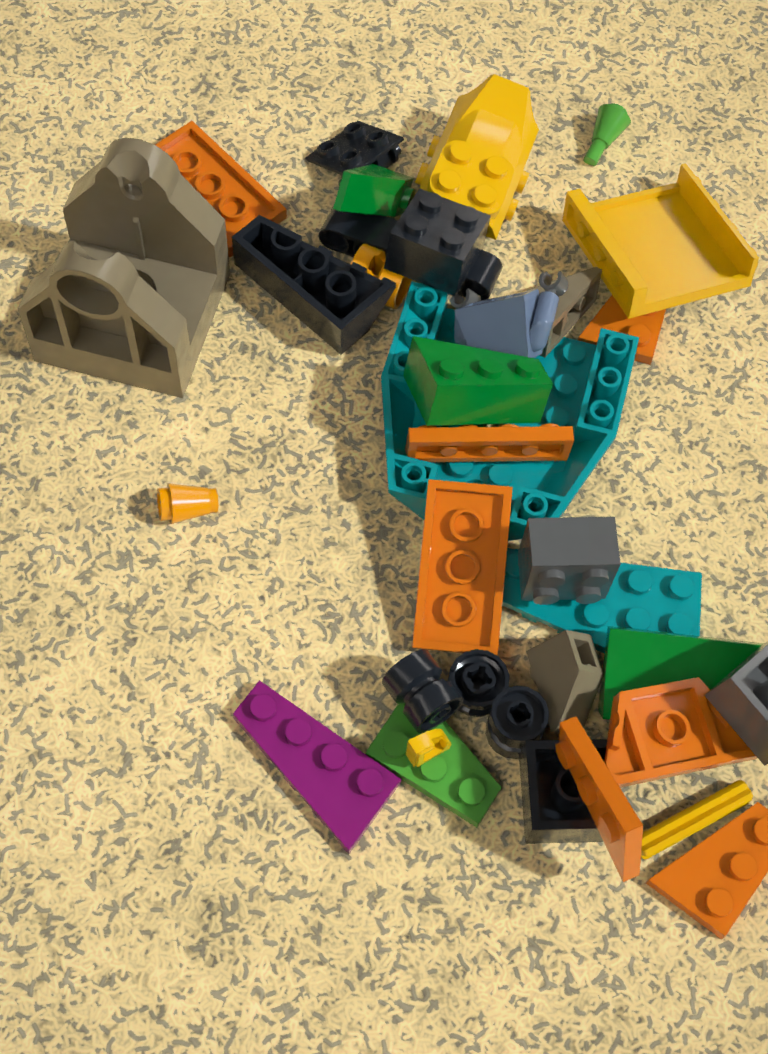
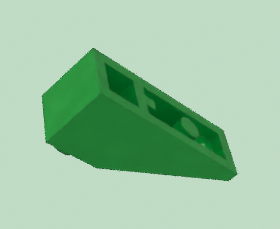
(374, 191)

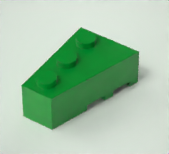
(474, 384)

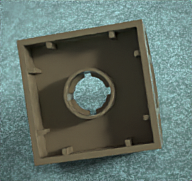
(134, 278)

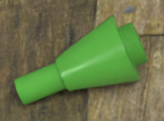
(609, 125)

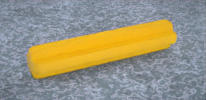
(695, 818)

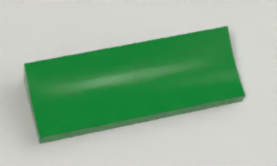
(653, 658)

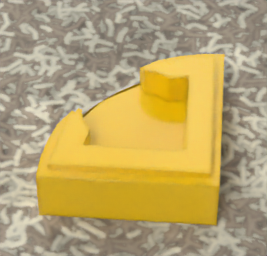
(427, 746)

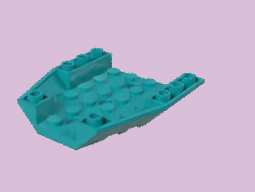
(585, 394)

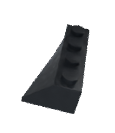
(315, 286)

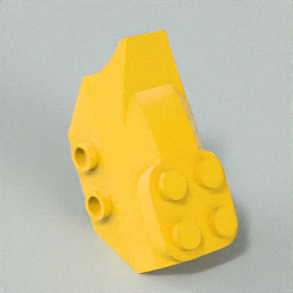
(484, 150)

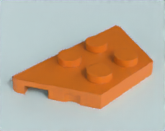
(669, 734)

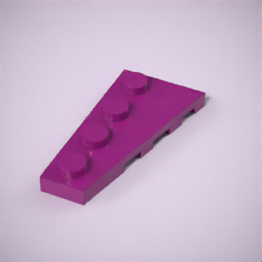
(326, 771)

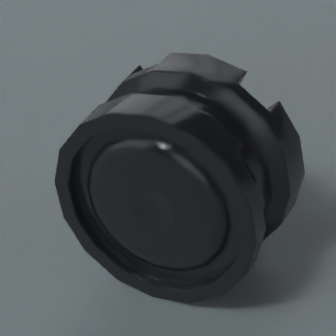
(478, 679)

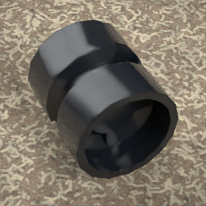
(418, 685)
(509, 727)

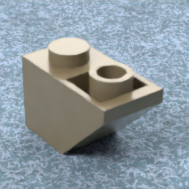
(566, 675)

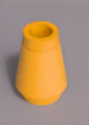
(185, 502)

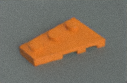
(613, 318)
(603, 797)
(720, 872)

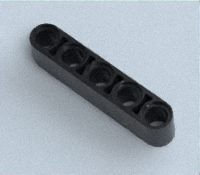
(348, 231)

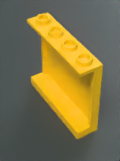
(661, 245)

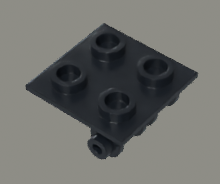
(357, 147)

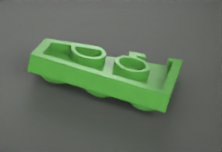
(451, 778)

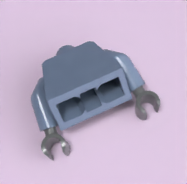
(511, 322)

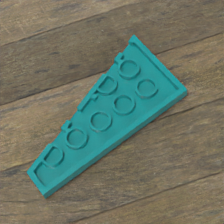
(637, 599)

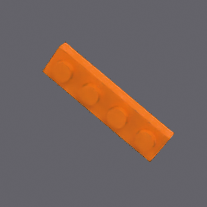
(490, 444)

